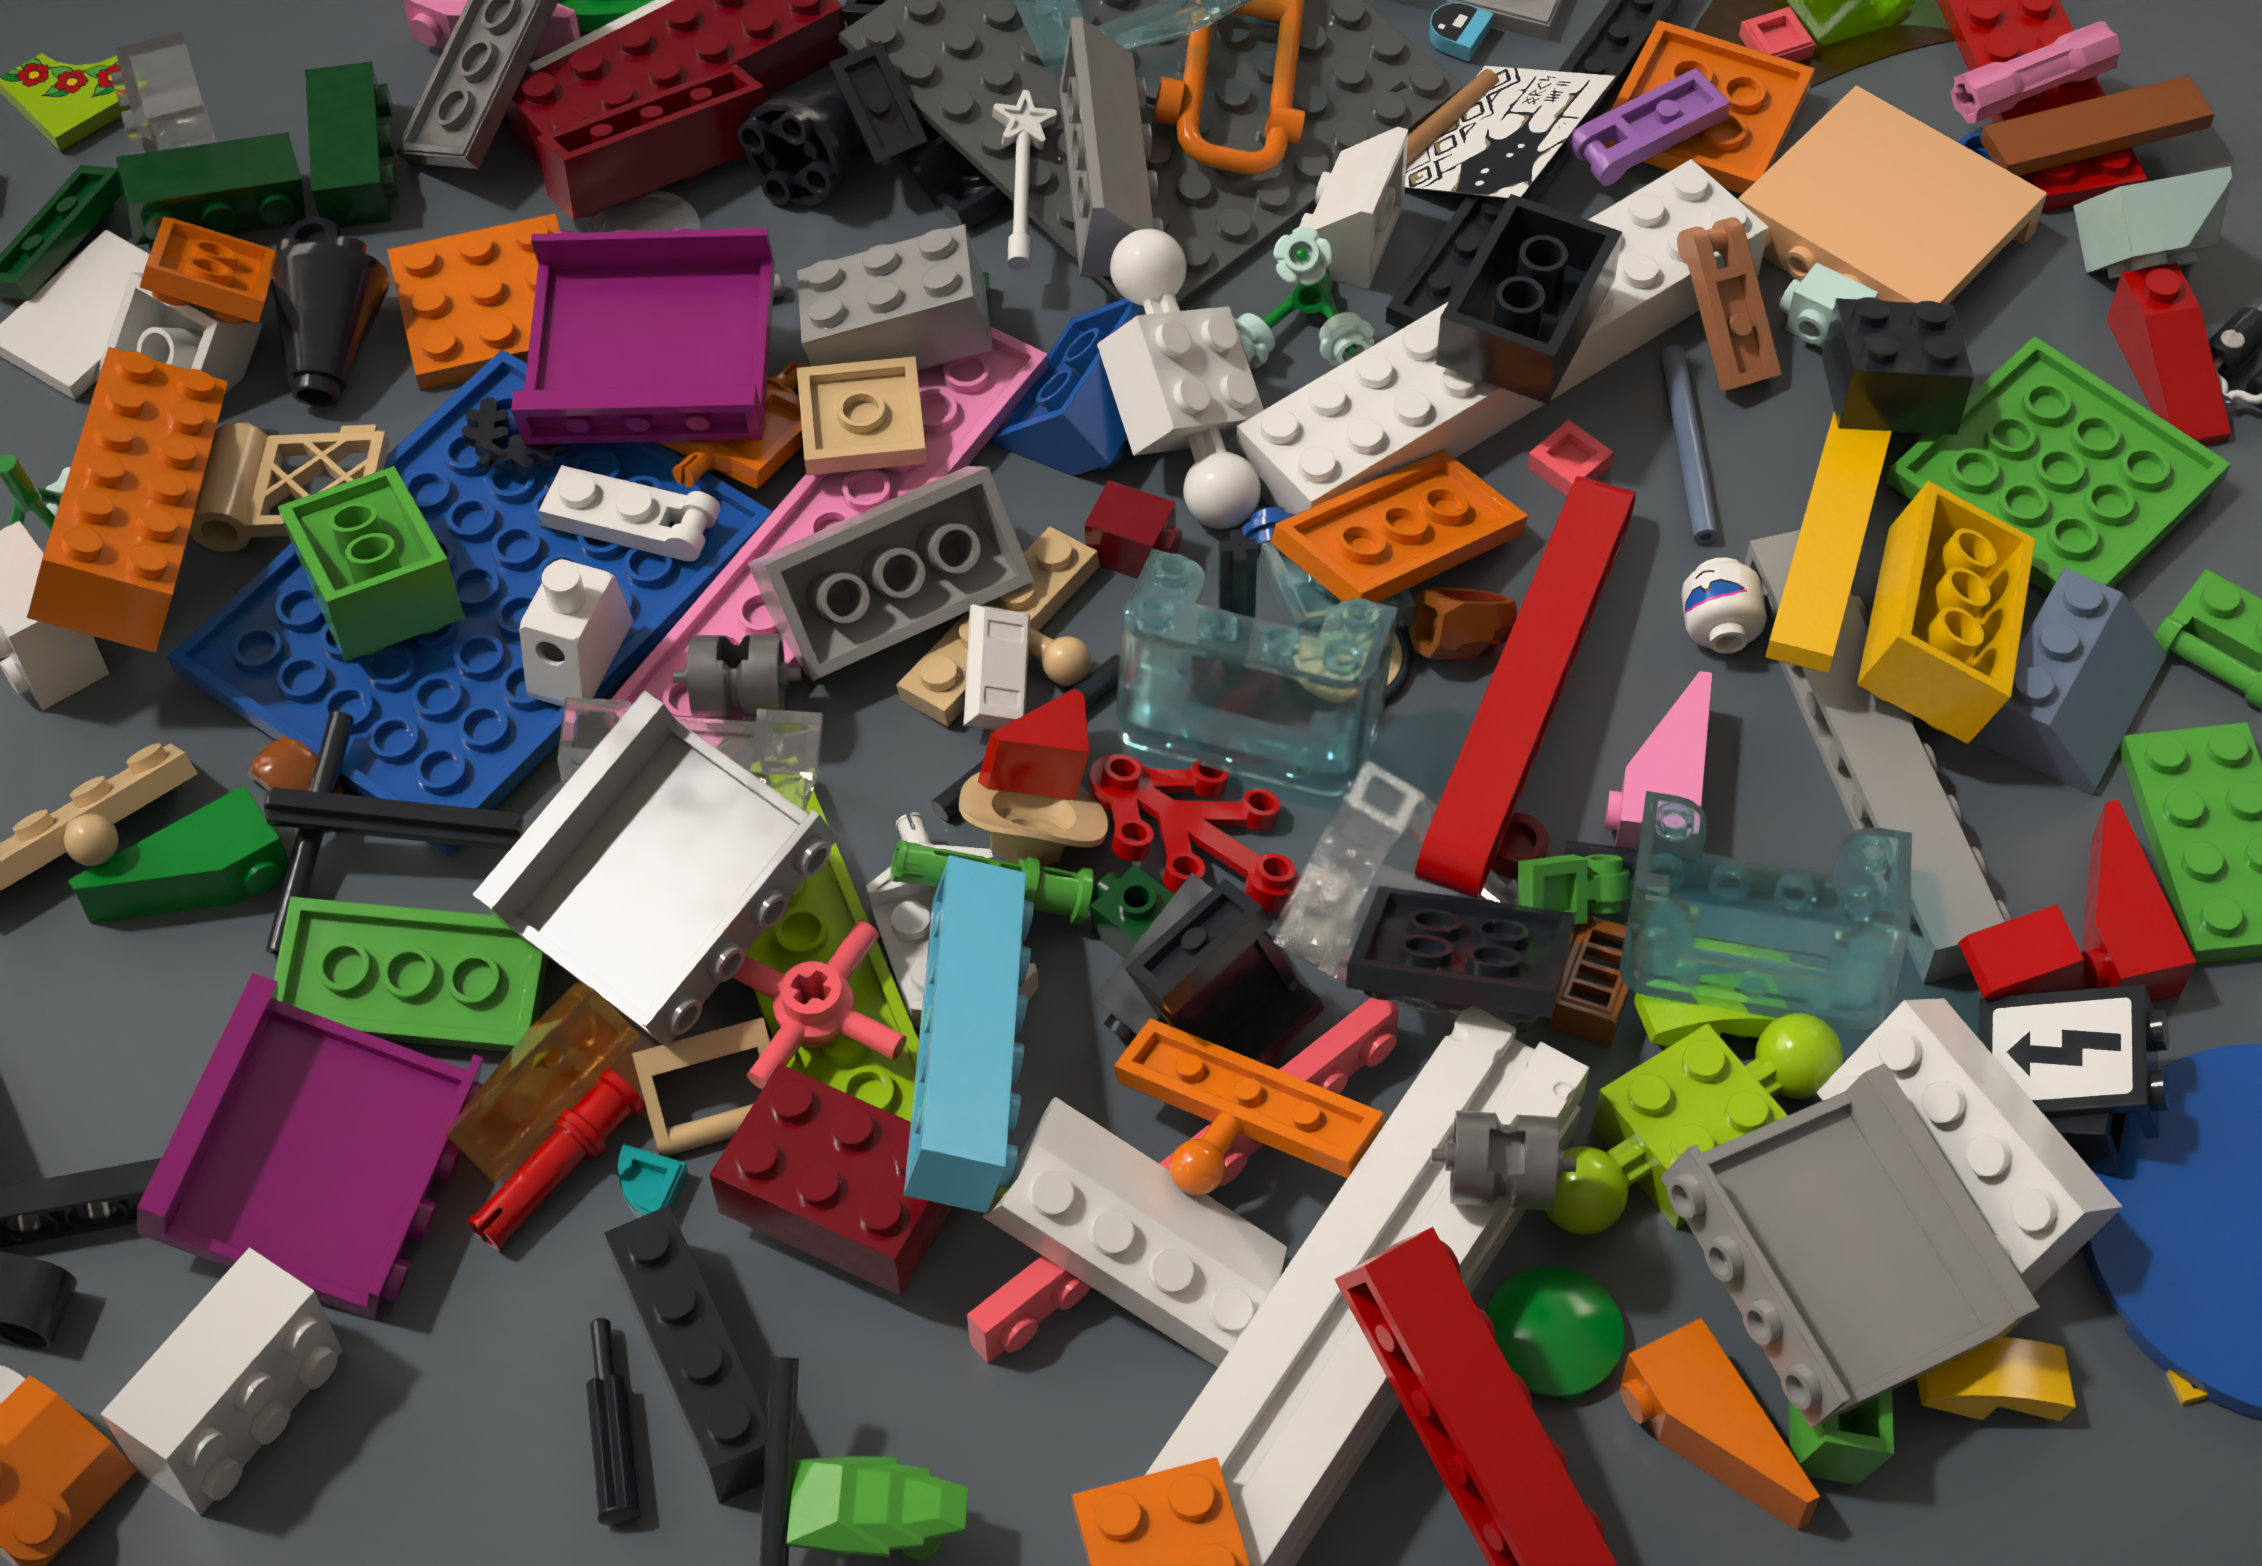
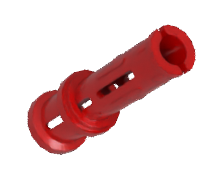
(578, 1136)

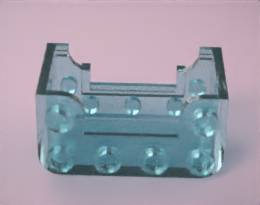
(1250, 689)
(1762, 931)

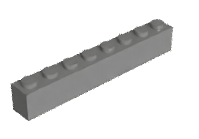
(1887, 780)

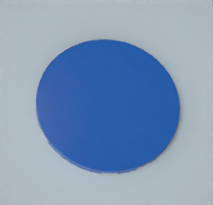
(2189, 1234)

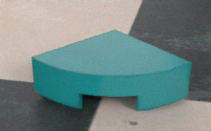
(649, 1180)

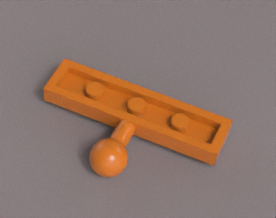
(1245, 1100)

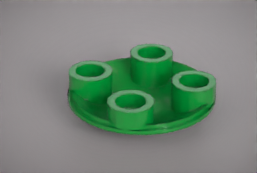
(1557, 1331)

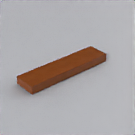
(2097, 126)

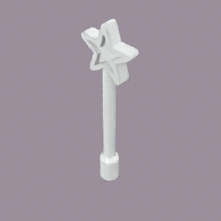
(1024, 127)

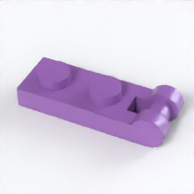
(1648, 125)

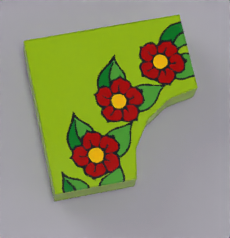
(64, 98)

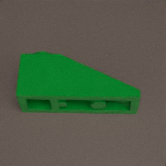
(190, 865)

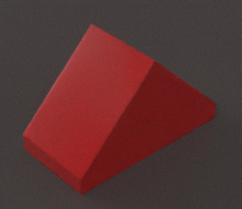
(1040, 751)
(2025, 956)

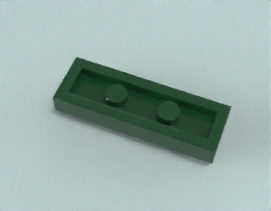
(57, 230)

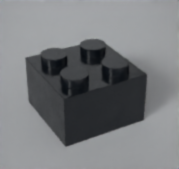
(1897, 366)

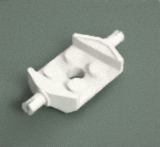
(904, 920)

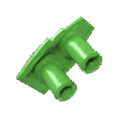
(872, 1507)

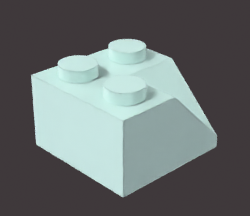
(2153, 222)

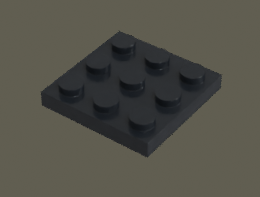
(1462, 953)

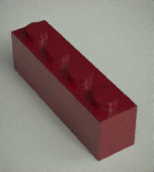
(648, 142)

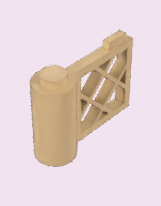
(247, 480)

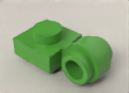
(1574, 884)

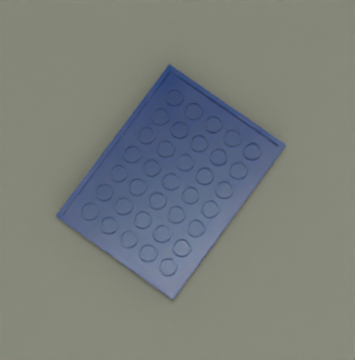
(451, 707)

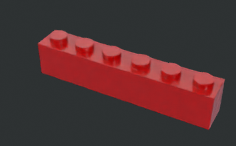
(1471, 1408)

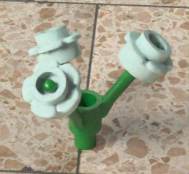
(1304, 261)

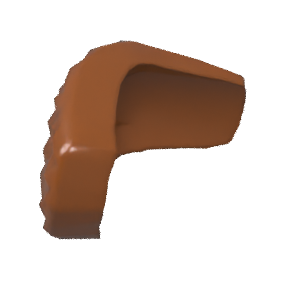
(285, 765)

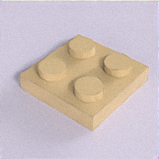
(861, 415)

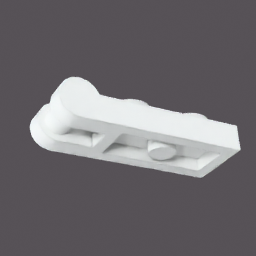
(629, 513)

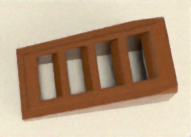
(1583, 1016)

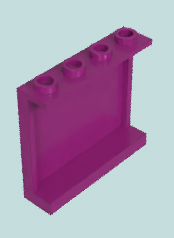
(648, 337)
(309, 1151)

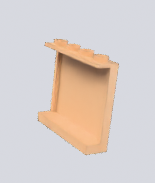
(1890, 204)

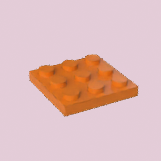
(1762, 95)
(468, 298)

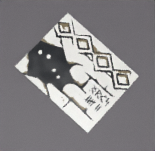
(1507, 133)

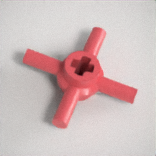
(817, 1005)

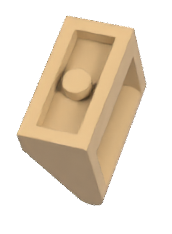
(687, 1053)

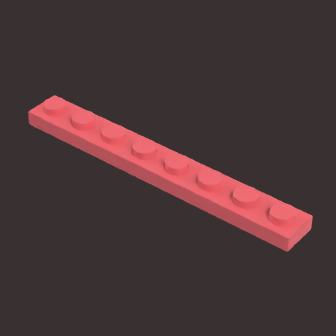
(1015, 1310)

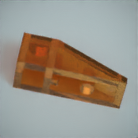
(540, 1079)

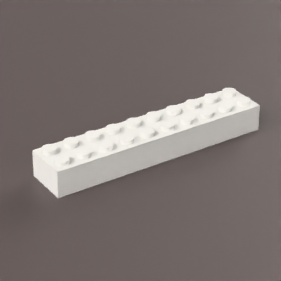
(1402, 407)

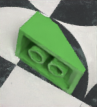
(372, 563)

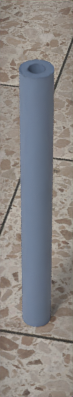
(1689, 445)

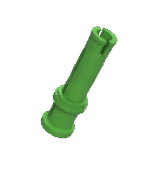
(1047, 887)

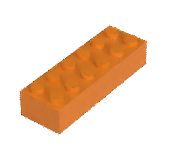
(128, 501)

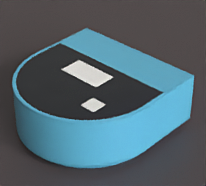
(1459, 29)

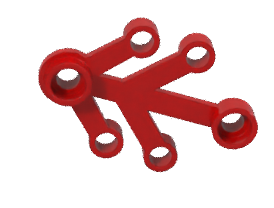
(1125, 784)

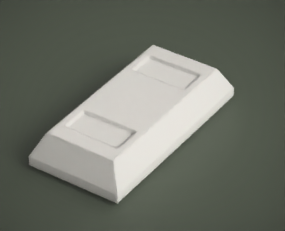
(996, 667)

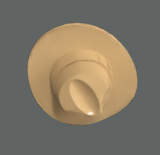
(1031, 823)

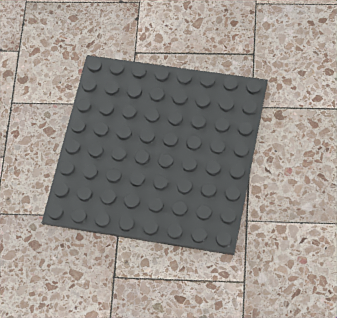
(978, 53)

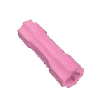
(2002, 84)

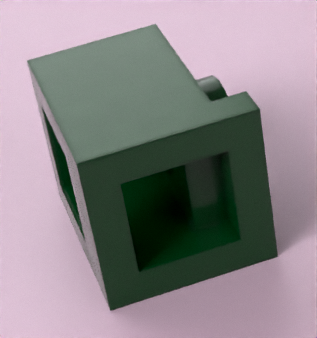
(1126, 908)

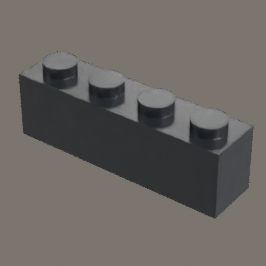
(692, 1350)

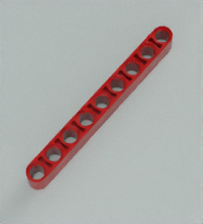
(1525, 689)

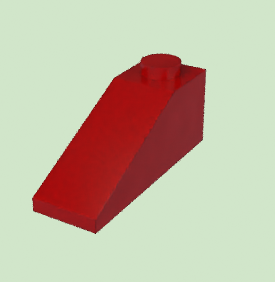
(2169, 350)
(2127, 920)

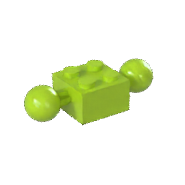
(1683, 1099)

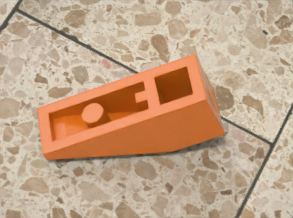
(1712, 1419)

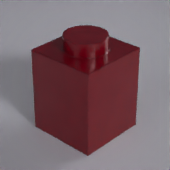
(1130, 525)

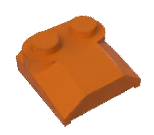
(51, 1474)

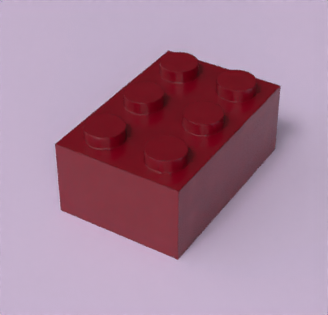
(827, 1180)

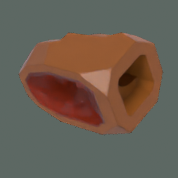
(1460, 622)

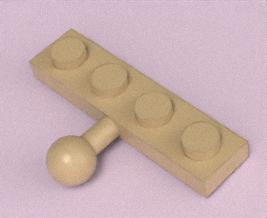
(1058, 571)
(86, 824)

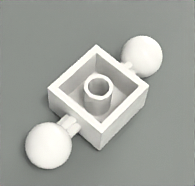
(1181, 379)

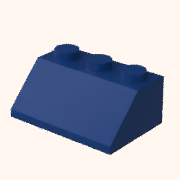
(1070, 410)

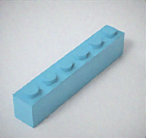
(968, 1036)

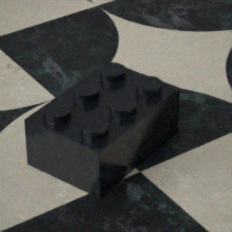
(1528, 298)

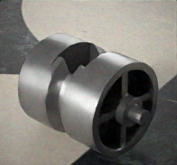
(736, 675)
(1504, 1160)

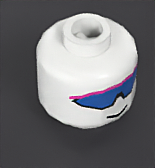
(1723, 605)

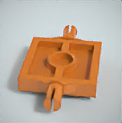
(750, 459)

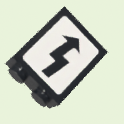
(2083, 1051)

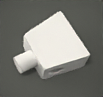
(576, 616)

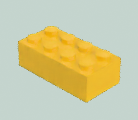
(1947, 613)

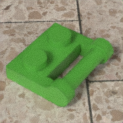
(2225, 619)

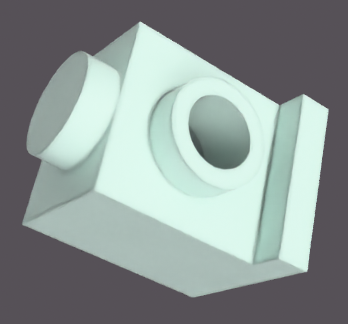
(1812, 301)

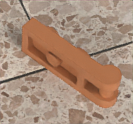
(1730, 303)

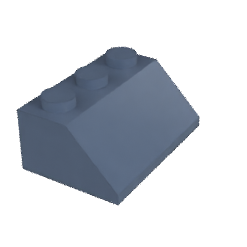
(2076, 683)

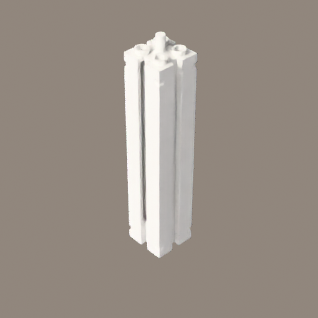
(1301, 1383)

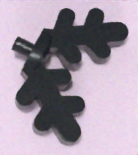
(488, 432)

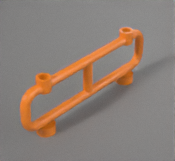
(1182, 100)

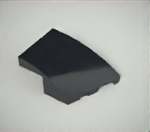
(954, 181)

